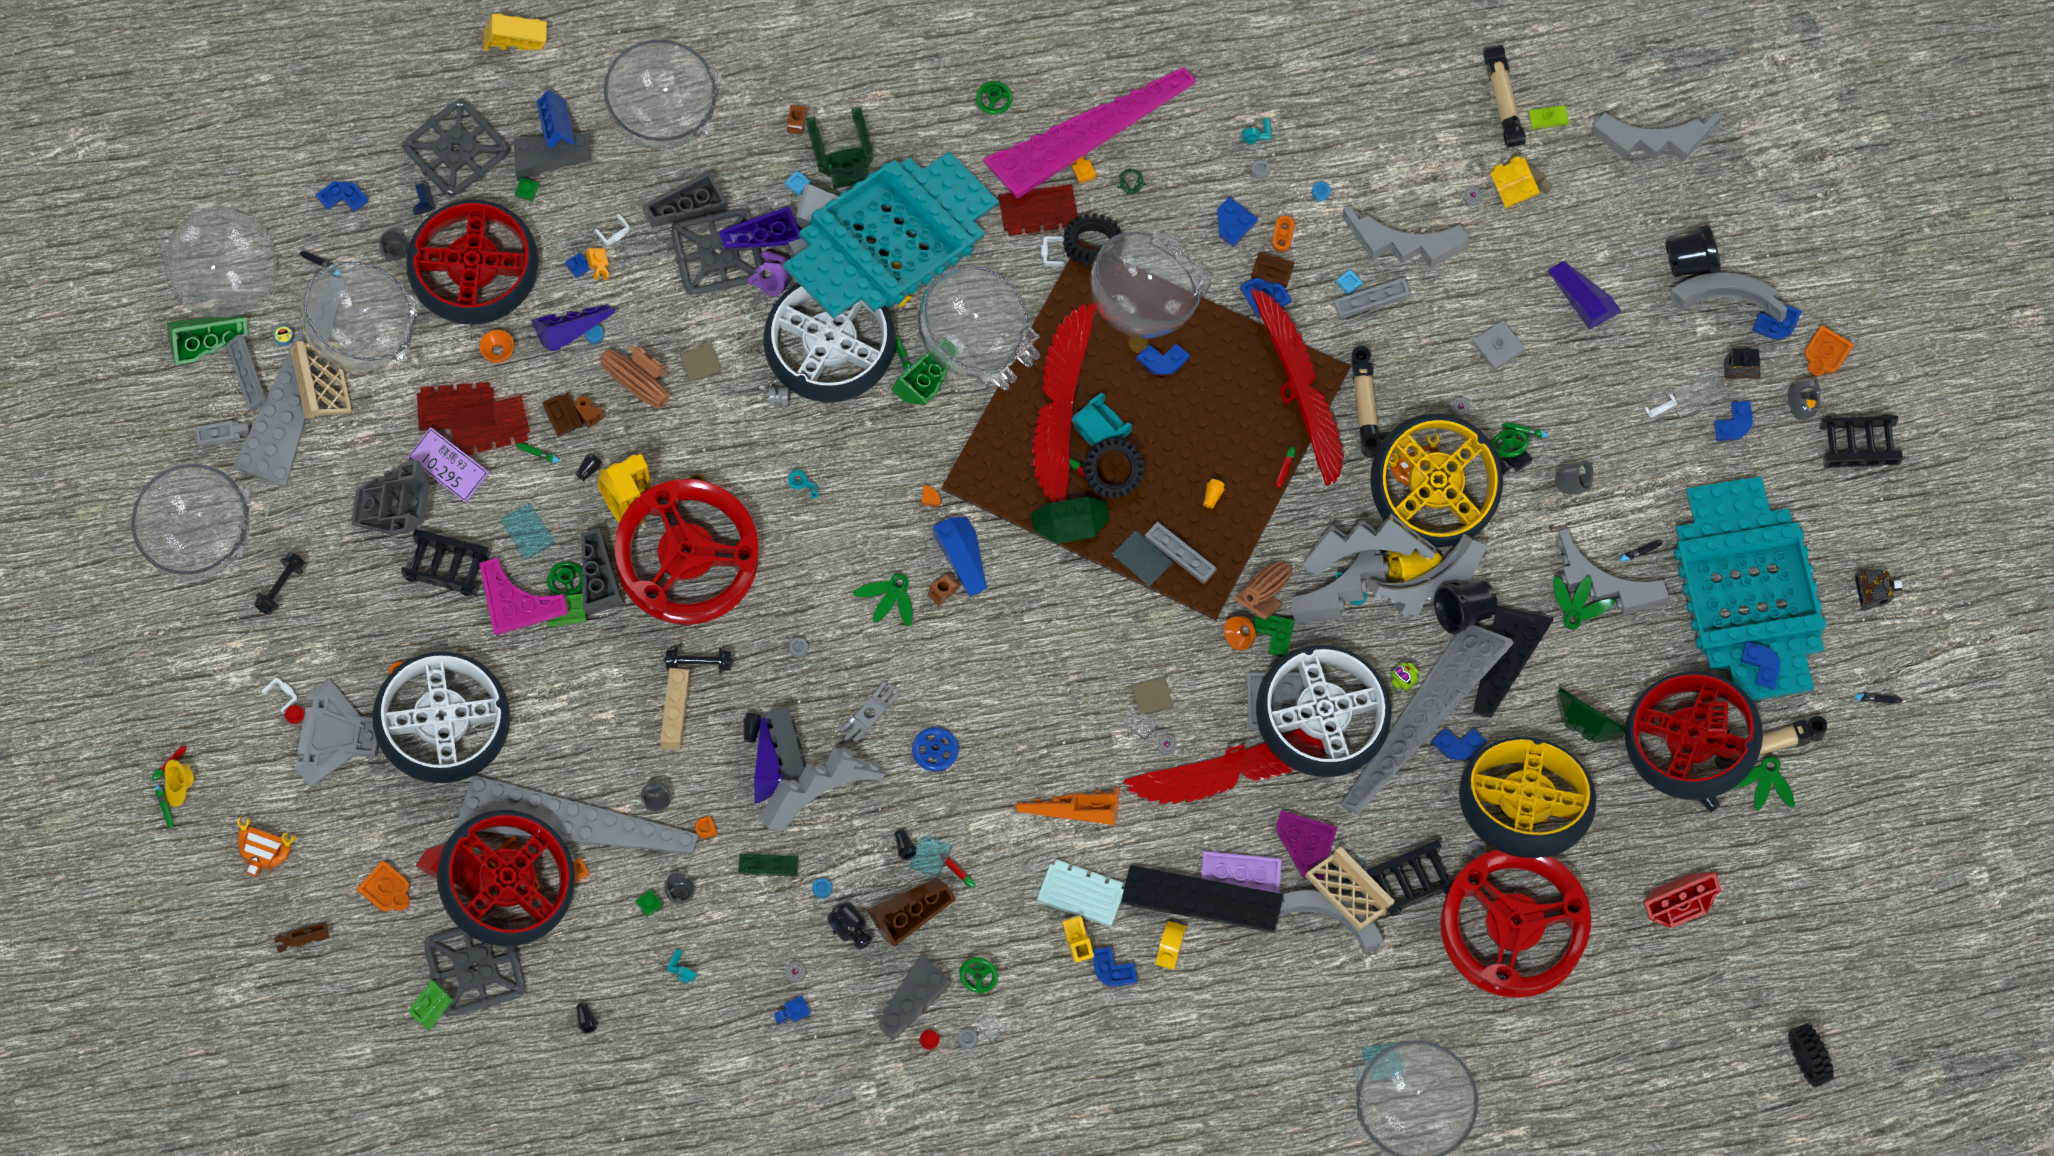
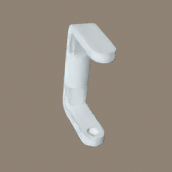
(617, 236)
(1045, 252)
(1662, 408)
(286, 688)

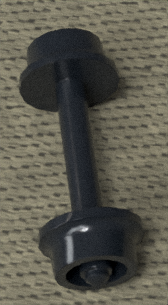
(293, 564)
(673, 659)

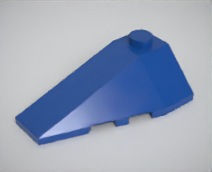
(962, 551)

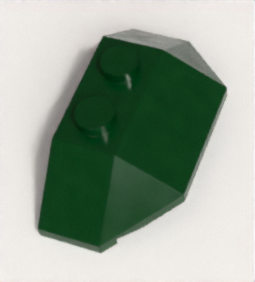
(1070, 520)
(1587, 720)

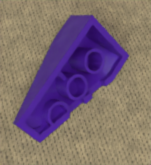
(763, 231)
(1587, 299)
(562, 330)
(767, 766)

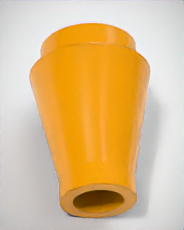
(1213, 492)

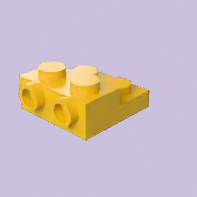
(1514, 182)

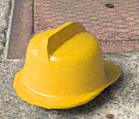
(177, 781)

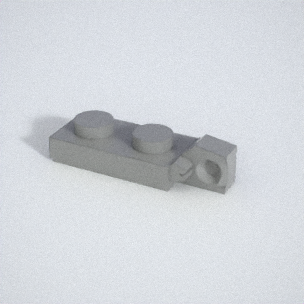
(220, 433)

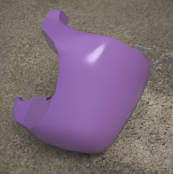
(779, 276)

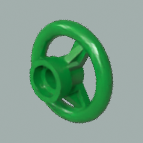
(992, 88)
(1510, 440)
(563, 573)
(982, 966)

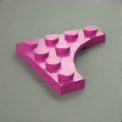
(512, 607)

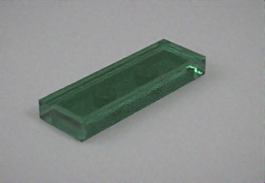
(768, 865)

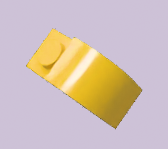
(1076, 939)
(1170, 945)

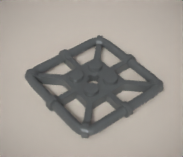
(455, 159)
(710, 261)
(468, 978)

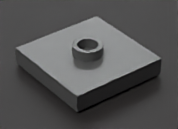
(1498, 345)

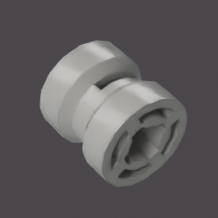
(778, 396)

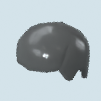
(393, 245)
(656, 796)
(679, 888)

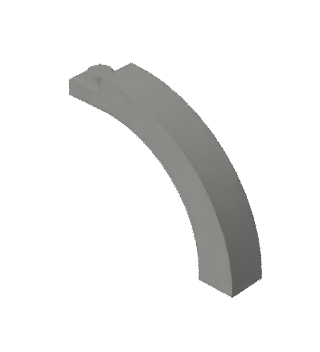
(1728, 285)
(1315, 901)

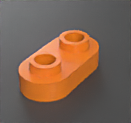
(1283, 235)

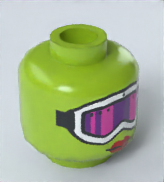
(1404, 676)

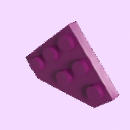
(1305, 841)

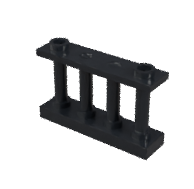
(1858, 459)
(443, 544)
(1413, 859)

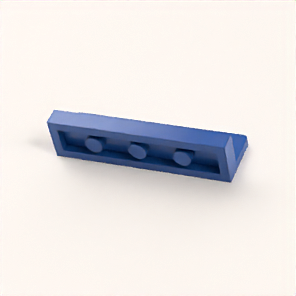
(554, 119)

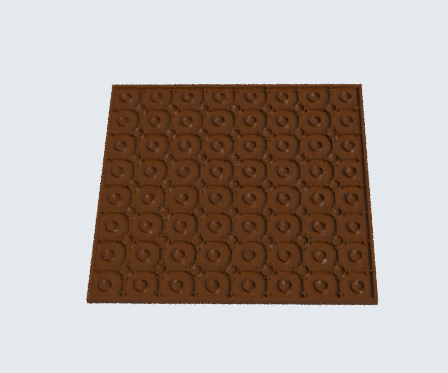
(1200, 424)

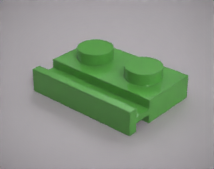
(575, 609)
(430, 1005)

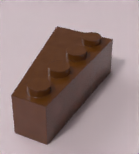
(910, 910)

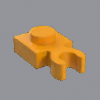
(1083, 170)
(598, 260)

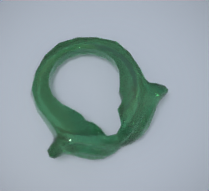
(1125, 187)

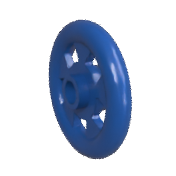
(941, 763)

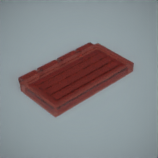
(1038, 208)
(435, 405)
(489, 424)

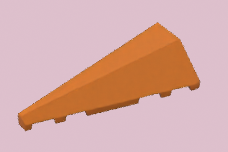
(1084, 807)

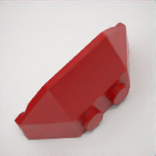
(463, 871)
(1682, 899)

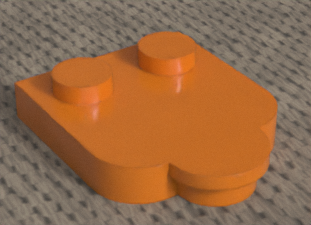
(1826, 352)
(385, 888)

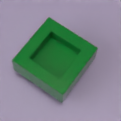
(526, 189)
(649, 903)

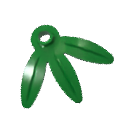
(1579, 599)
(887, 602)
(1766, 778)

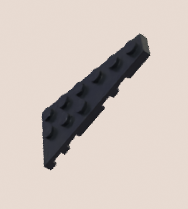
(1526, 633)

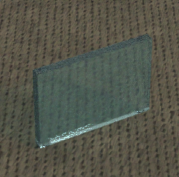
(527, 531)
(1142, 558)

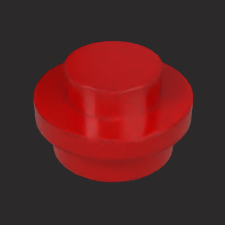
(294, 714)
(929, 1039)

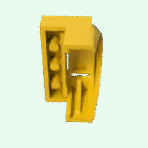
(623, 484)

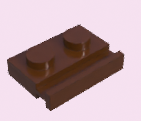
(1272, 269)
(562, 414)

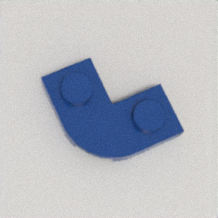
(341, 191)
(1774, 329)
(1160, 364)
(1738, 426)
(1766, 660)
(1462, 749)
(1108, 973)

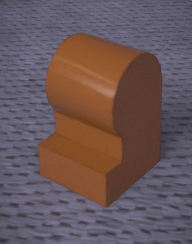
(797, 119)
(587, 413)
(943, 589)

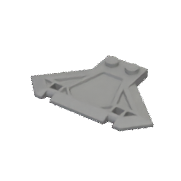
(332, 734)

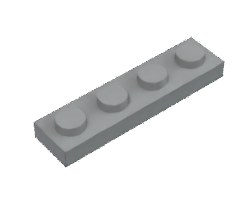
(1372, 298)
(246, 372)
(1180, 553)

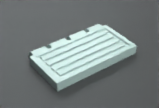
(1081, 894)

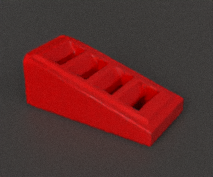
(1719, 733)

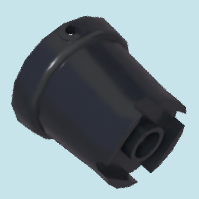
(1694, 253)
(1464, 605)

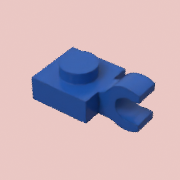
(795, 1010)

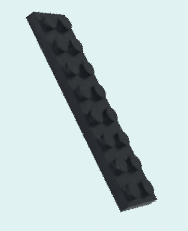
(1202, 899)

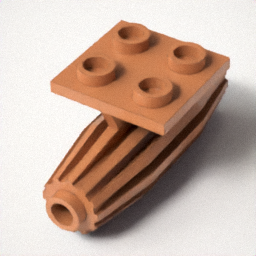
(637, 375)
(1262, 587)

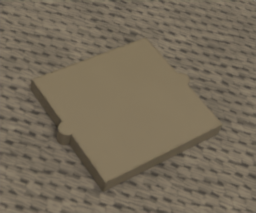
(700, 362)
(1152, 696)

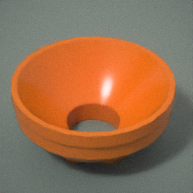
(493, 339)
(1234, 633)

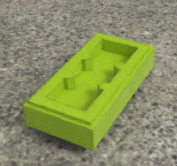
(1548, 117)

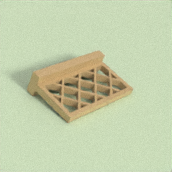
(306, 385)
(1360, 882)

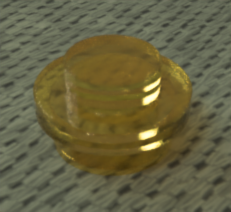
(1138, 344)

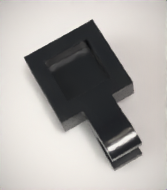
(1517, 462)

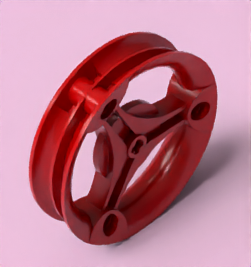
(694, 540)
(1515, 937)

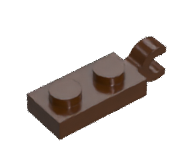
(302, 936)

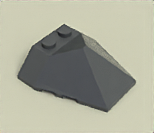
(393, 502)

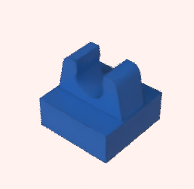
(577, 265)

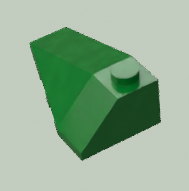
(197, 337)
(920, 381)

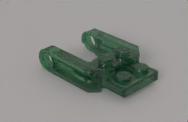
(847, 165)

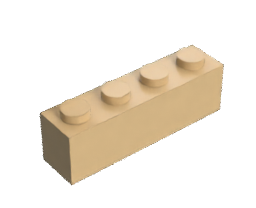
(675, 709)

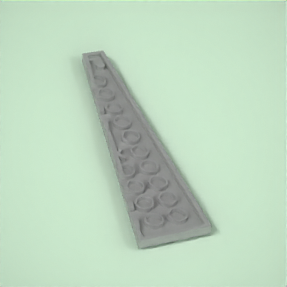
(278, 427)
(1451, 679)
(572, 820)

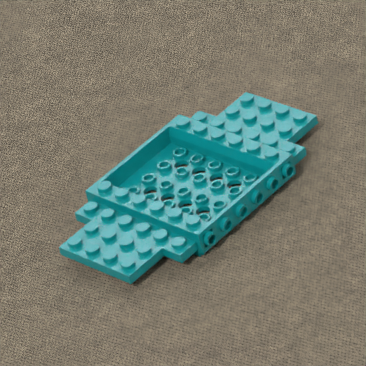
(932, 202)
(1737, 533)

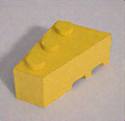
(514, 32)

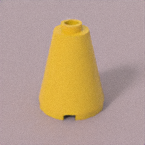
(1409, 567)

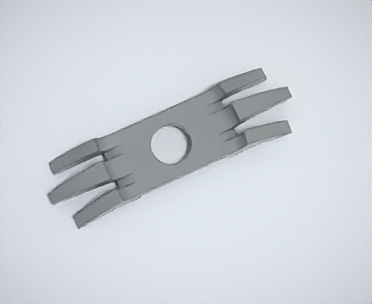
(878, 705)

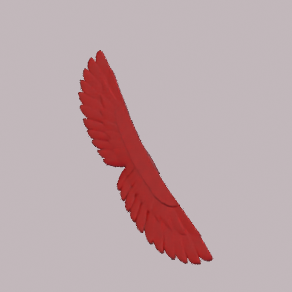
(1314, 408)
(1055, 418)
(1218, 774)

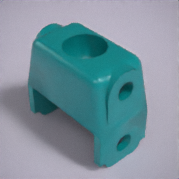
(1099, 422)

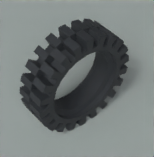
(1082, 225)
(1135, 468)
(1811, 1055)

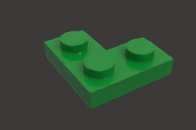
(1280, 631)

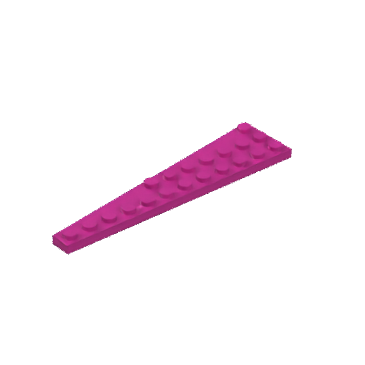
(1049, 153)

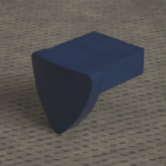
(426, 201)

